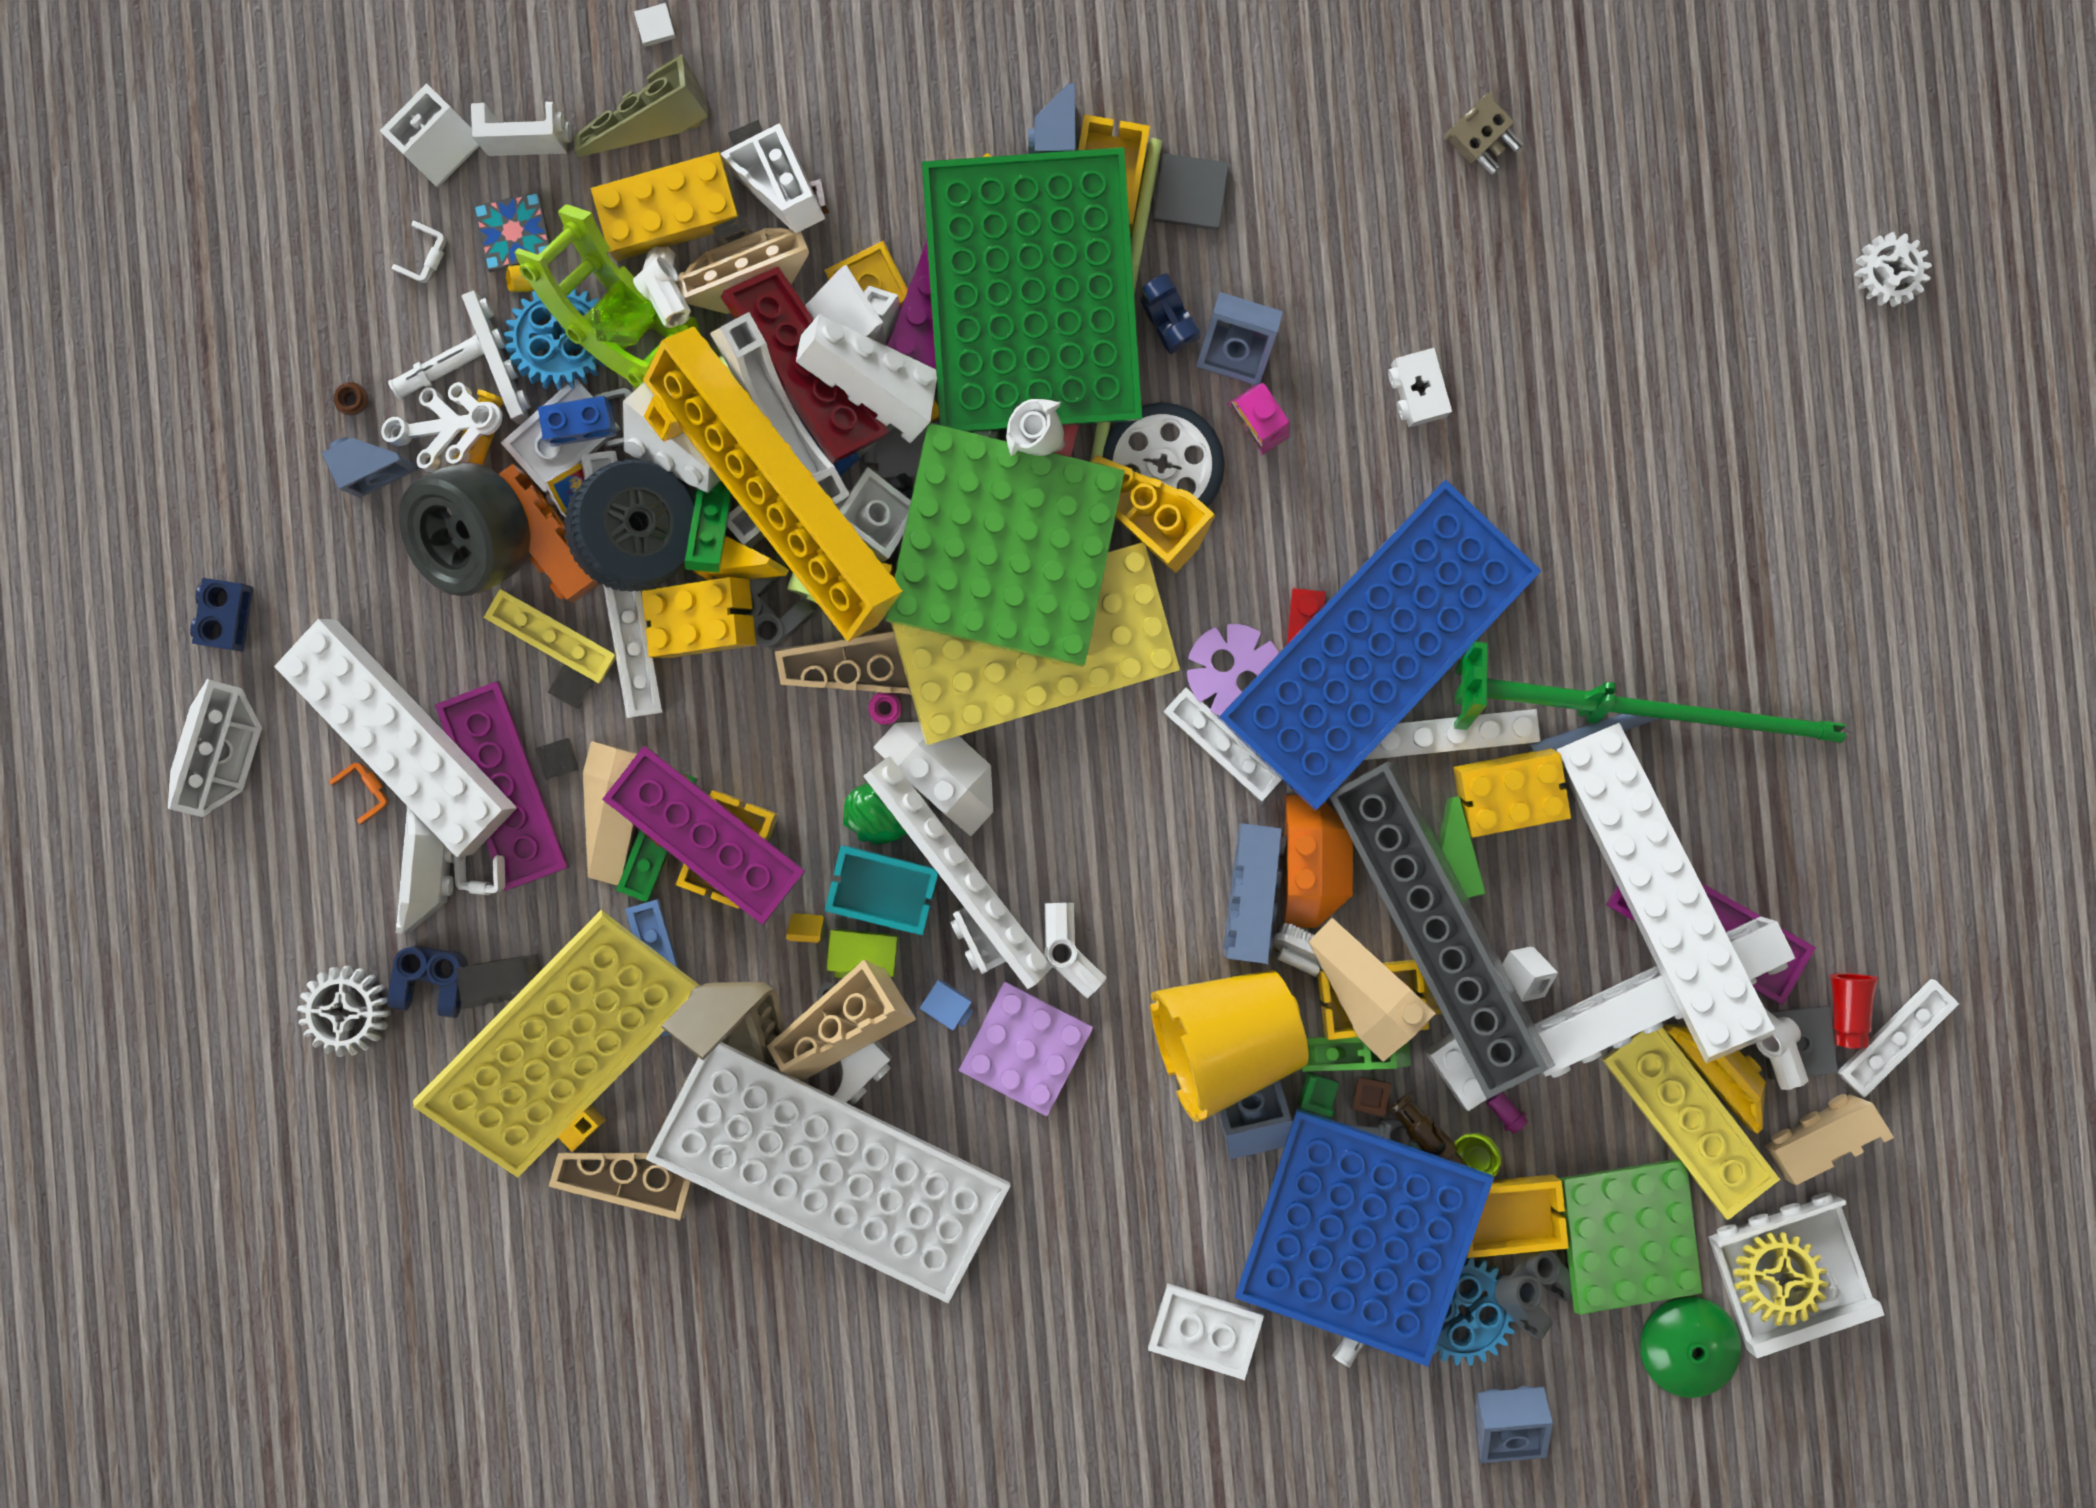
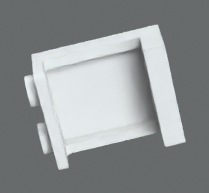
(520, 137)

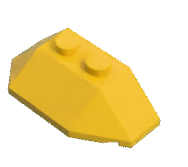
(1731, 1077)

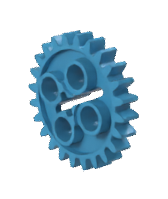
(556, 364)
(1481, 1334)

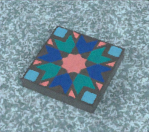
(510, 226)

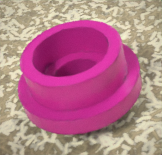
(875, 703)

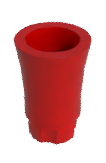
(1853, 1008)

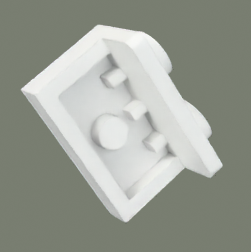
(982, 951)

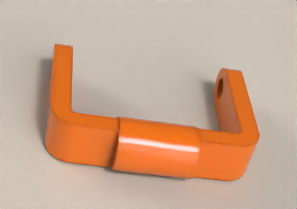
(372, 784)

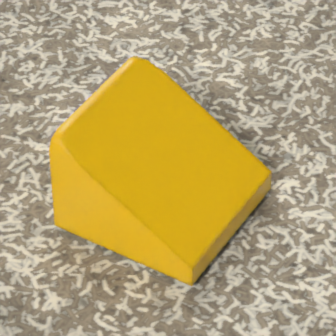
(662, 420)
(805, 928)

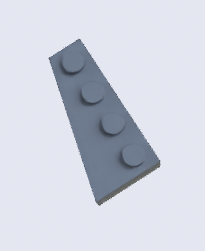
(1253, 893)

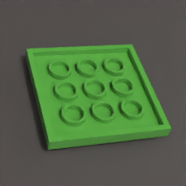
(1630, 1236)

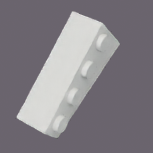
(870, 374)

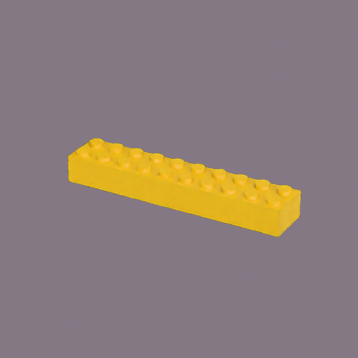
(771, 484)

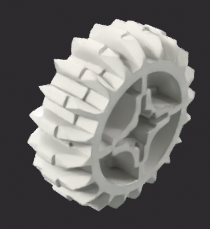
(343, 1024)

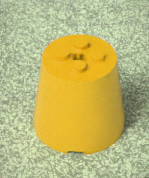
(1228, 1038)

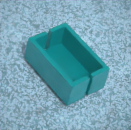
(882, 890)

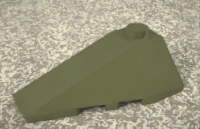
(660, 109)

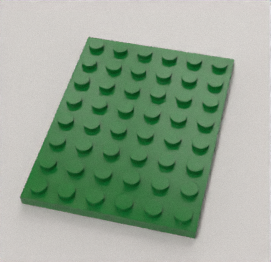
(1032, 287)

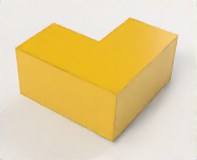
(582, 1128)

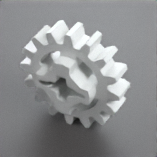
(1879, 275)

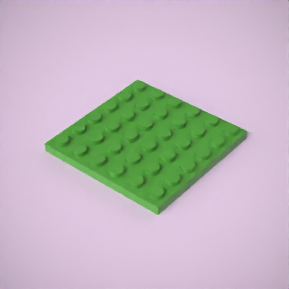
(1005, 545)

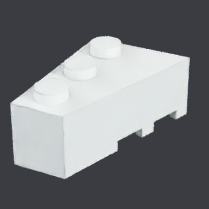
(775, 177)
(673, 455)

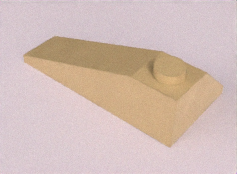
(607, 831)

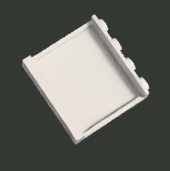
(1826, 1229)

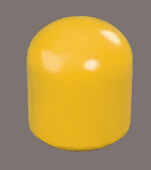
(516, 281)

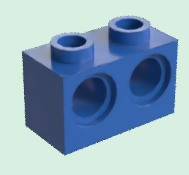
(577, 421)

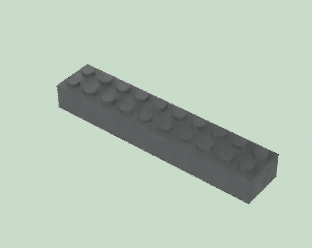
(1441, 930)

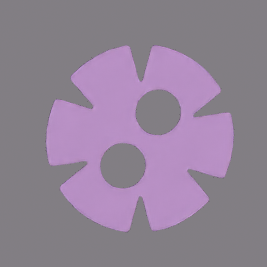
(1241, 644)

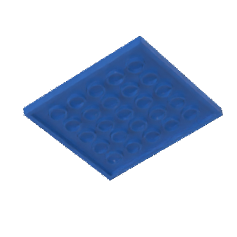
(1364, 1236)

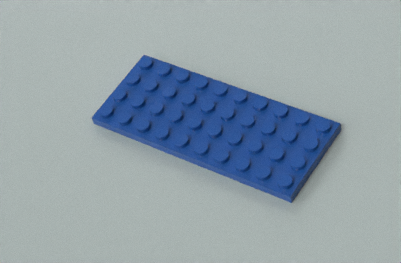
(1379, 645)

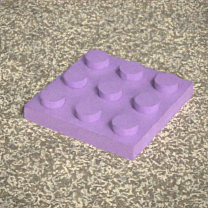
(1025, 1048)

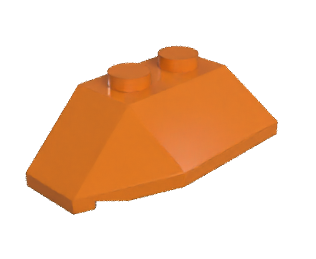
(1315, 863)

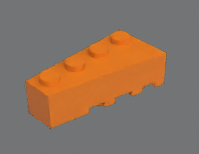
(548, 539)

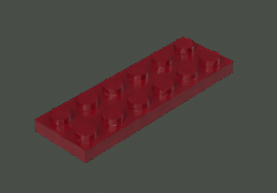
(827, 412)

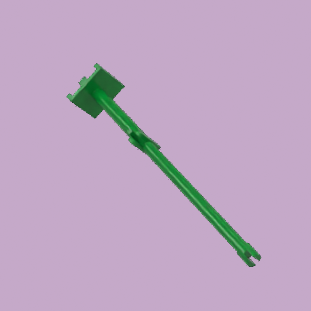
(1599, 701)

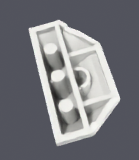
(213, 750)
(944, 772)
(424, 875)

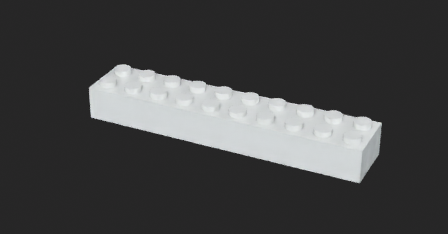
(1664, 894)

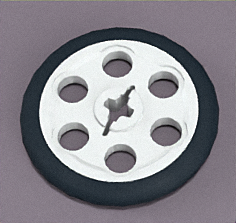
(1192, 432)

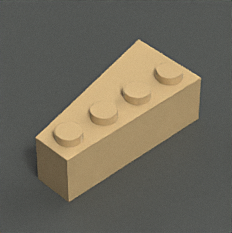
(862, 664)
(842, 1022)

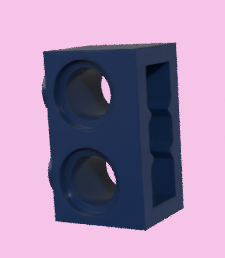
(232, 615)

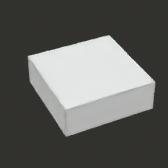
(655, 24)

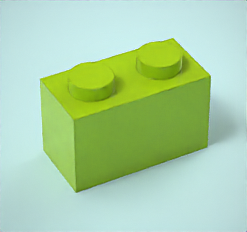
(851, 947)

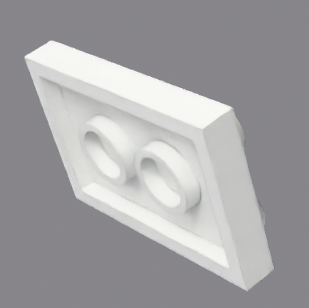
(536, 455)
(1205, 1331)

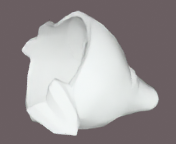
(1035, 428)

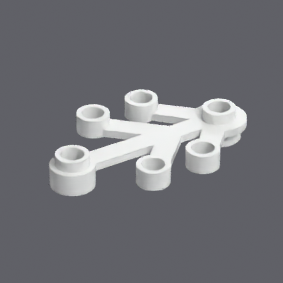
(401, 433)

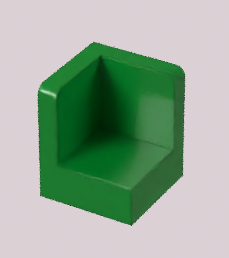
(1318, 1094)

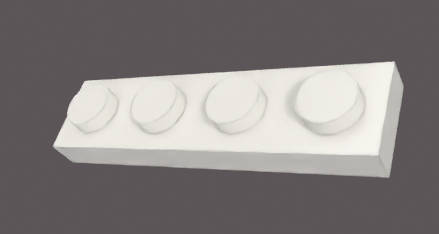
(492, 344)
(1221, 744)
(1897, 1038)

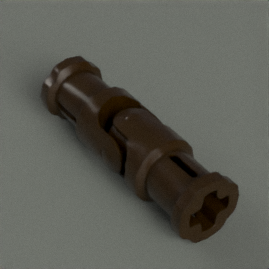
(1422, 1129)

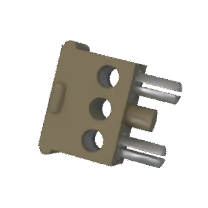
(1480, 119)

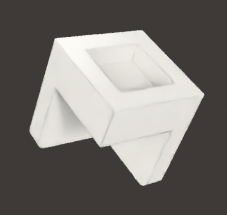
(887, 307)
(1529, 973)

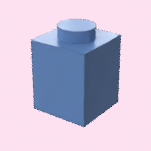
(947, 1005)

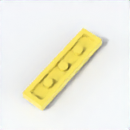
(550, 636)

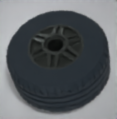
(601, 531)

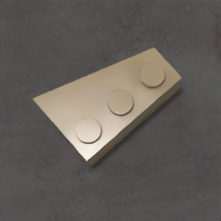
(1826, 1138)

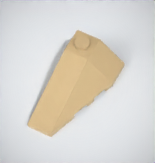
(1374, 998)

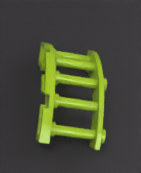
(584, 233)

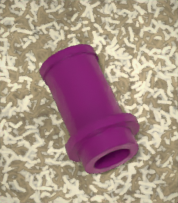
(1507, 1112)

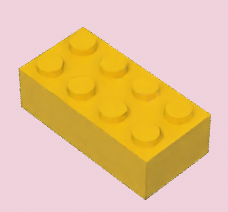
(665, 206)

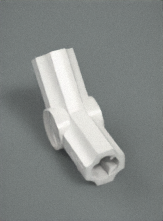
(658, 285)
(1077, 968)
(1783, 1052)

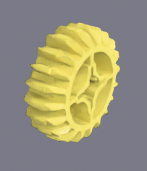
(1778, 1293)

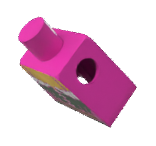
(1261, 417)

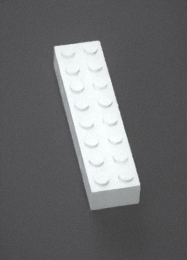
(395, 737)
(1646, 1001)

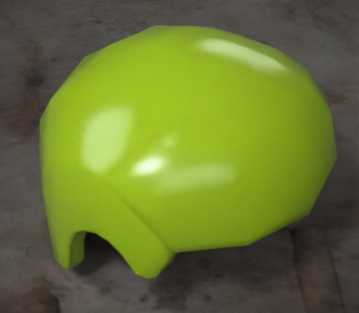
(1479, 1152)

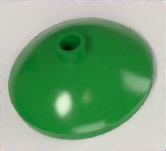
(1675, 1332)

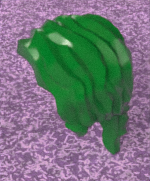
(870, 817)

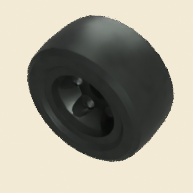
(483, 519)

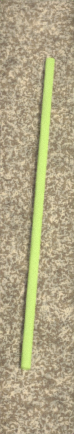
(1137, 242)

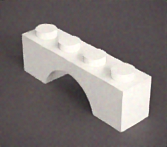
(859, 1069)

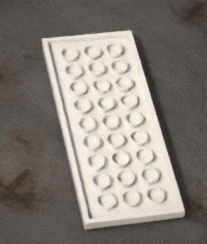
(828, 1170)

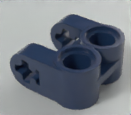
(1168, 314)
(430, 971)

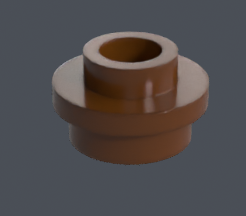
(342, 393)

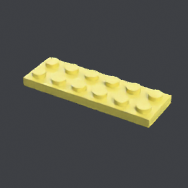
(1691, 1121)

